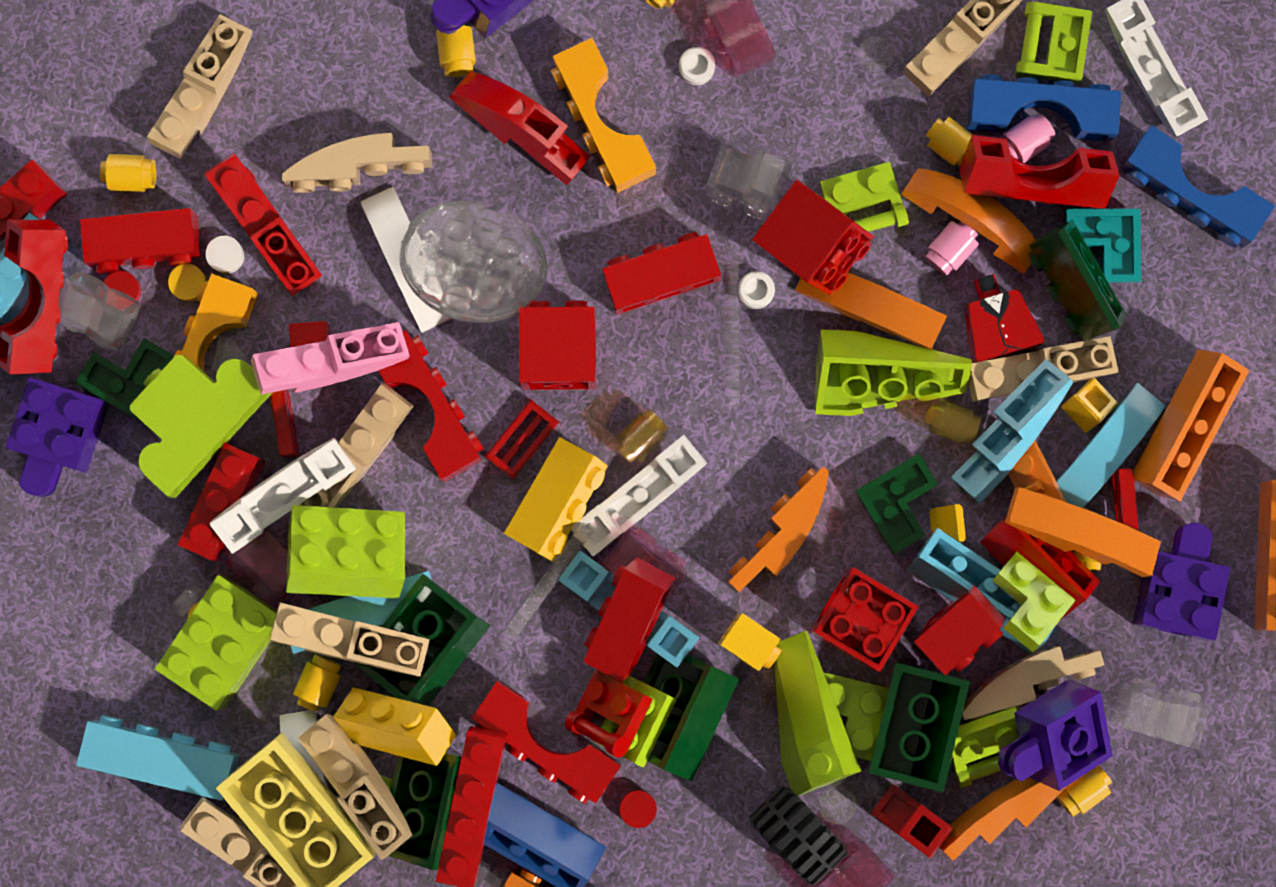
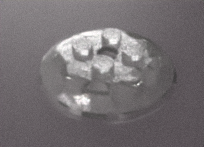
(472, 262)

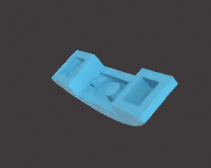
(1110, 446)
(595, 584)

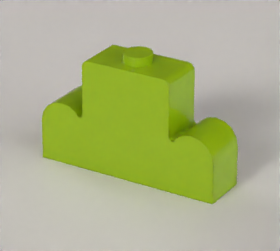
(192, 417)

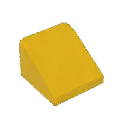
(1089, 405)
(949, 520)

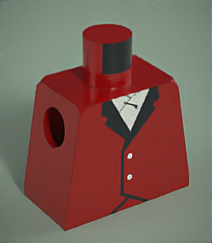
(999, 323)

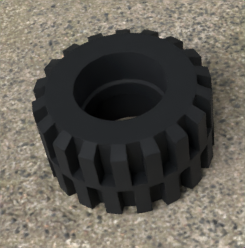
(798, 835)

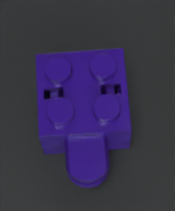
(483, 14)
(54, 431)
(1187, 588)
(1058, 737)

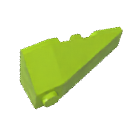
(873, 371)
(810, 727)

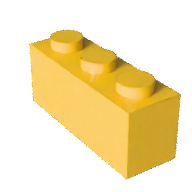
(556, 499)
(750, 643)
(395, 726)

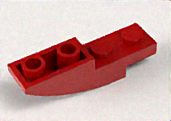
(517, 117)
(263, 224)

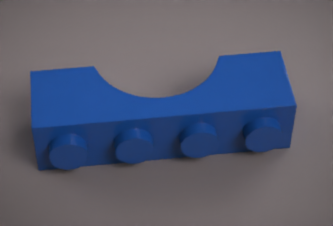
(1089, 111)
(1157, 164)

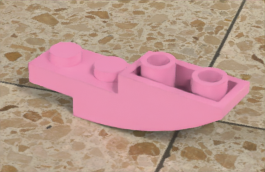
(330, 361)

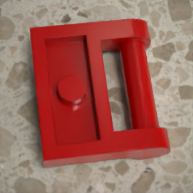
(614, 702)

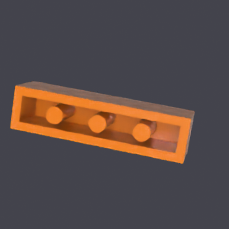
(1189, 424)
(1266, 559)

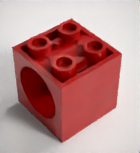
(813, 238)
(557, 346)
(863, 619)

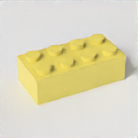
(296, 816)

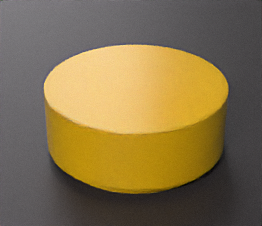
(186, 281)

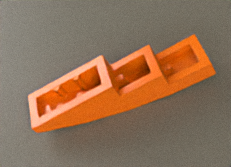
(881, 309)
(1083, 531)
(995, 812)

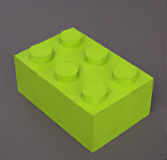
(345, 552)
(219, 643)

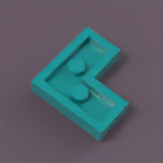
(1117, 235)

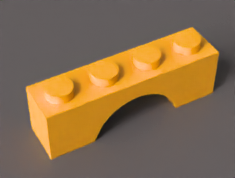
(623, 156)
(221, 308)

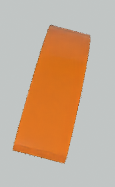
(980, 213)

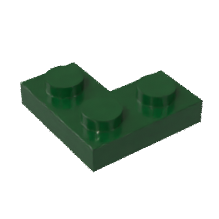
(122, 385)
(887, 501)

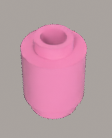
(1029, 137)
(952, 247)

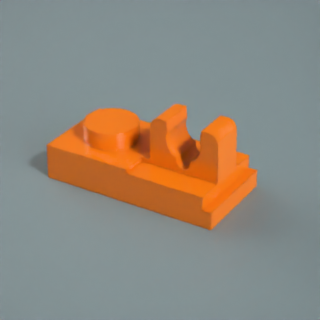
(1034, 474)

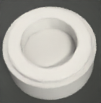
(696, 66)
(225, 254)
(756, 290)

